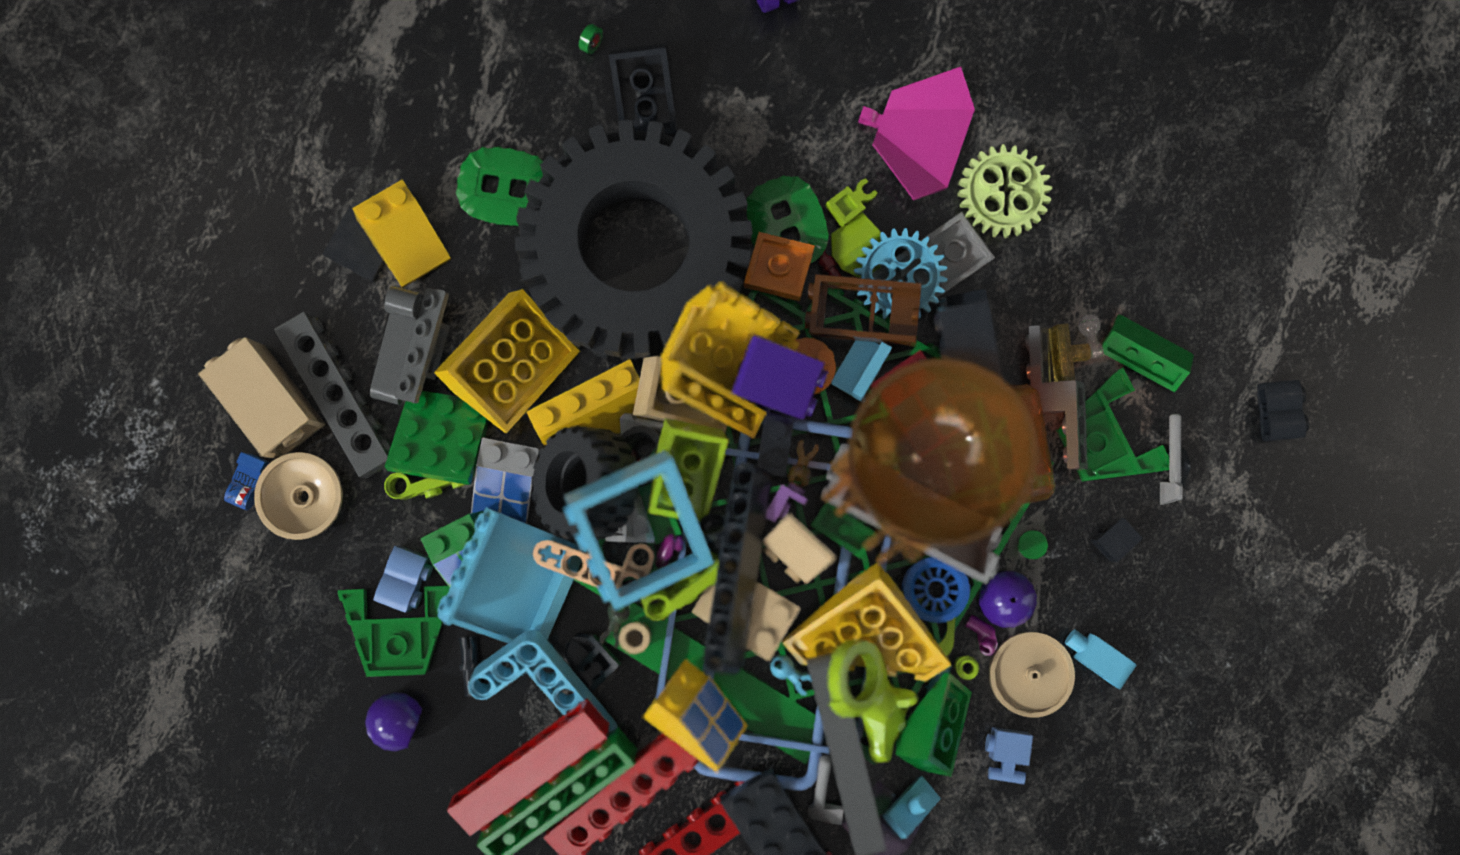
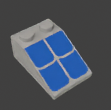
(504, 479)

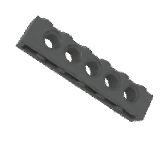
(293, 337)

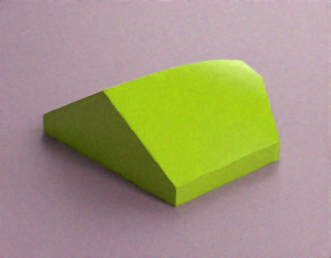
(849, 241)

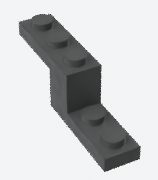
(1058, 397)

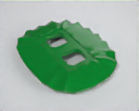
(507, 165)
(805, 212)

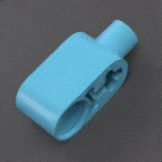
(1101, 658)

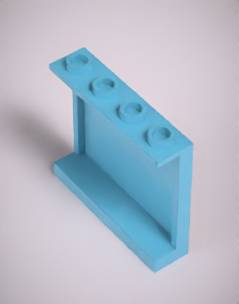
(501, 585)

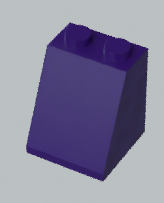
(780, 378)

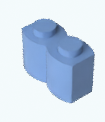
(403, 579)

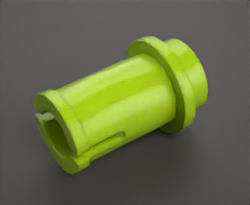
(972, 670)

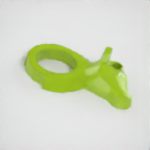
(879, 703)

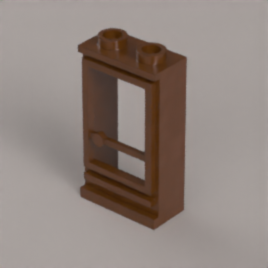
(903, 309)

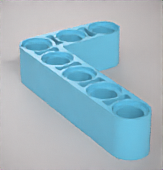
(532, 663)

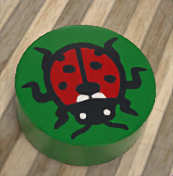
(590, 38)

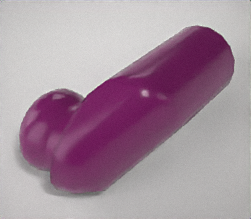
(669, 544)
(985, 633)

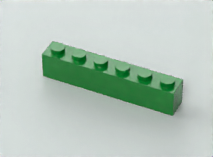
(559, 797)

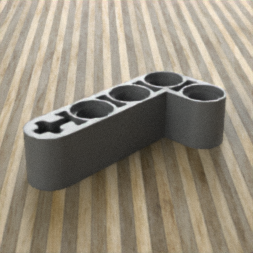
(403, 311)

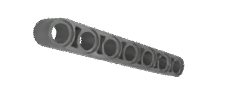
(847, 765)

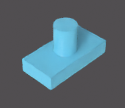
(911, 807)

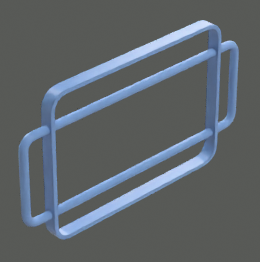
(816, 747)

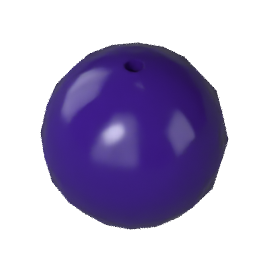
(996, 596)
(393, 721)

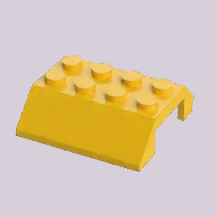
(710, 350)

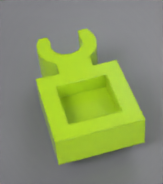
(848, 204)

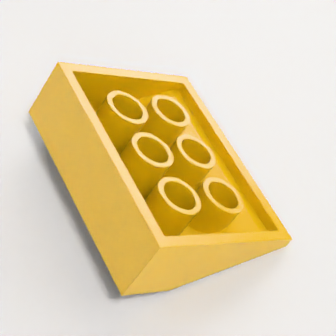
(507, 361)

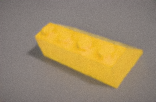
(591, 404)

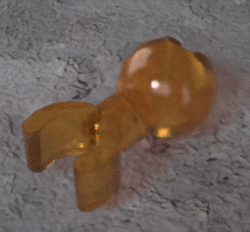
(800, 471)

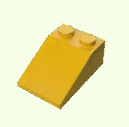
(401, 233)

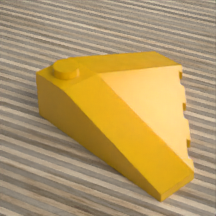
(875, 612)

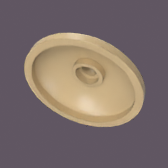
(280, 491)

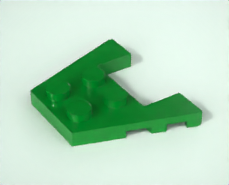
(1106, 445)
(394, 644)

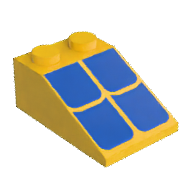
(697, 716)

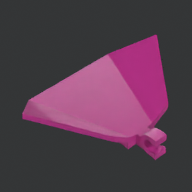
(923, 131)

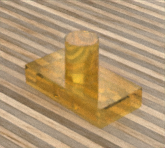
(1064, 353)

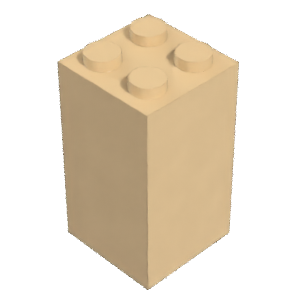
(261, 398)

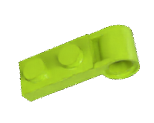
(427, 487)
(680, 592)

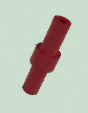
(828, 265)

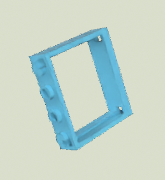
(616, 483)

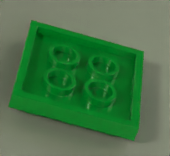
(437, 439)

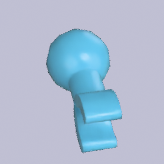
(786, 669)

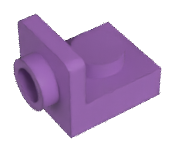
(779, 506)

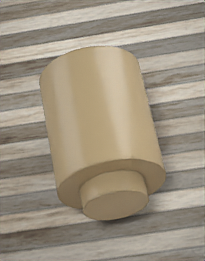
(635, 637)

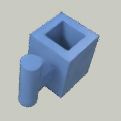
(1010, 748)

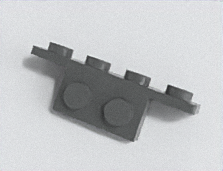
(425, 346)

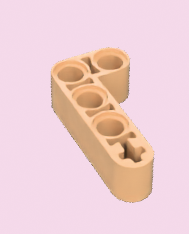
(618, 572)

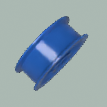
(945, 614)

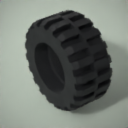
(562, 472)

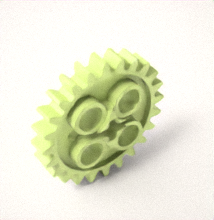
(1029, 191)

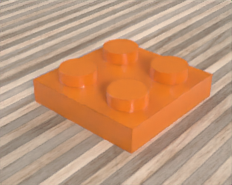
(779, 266)

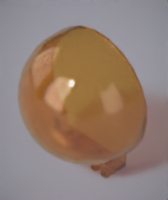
(937, 457)

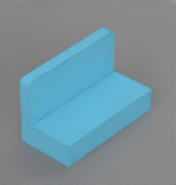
(860, 367)

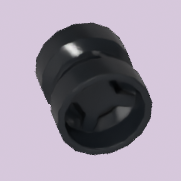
(712, 529)

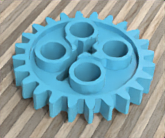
(884, 255)

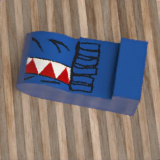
(242, 488)

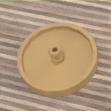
(1031, 674)

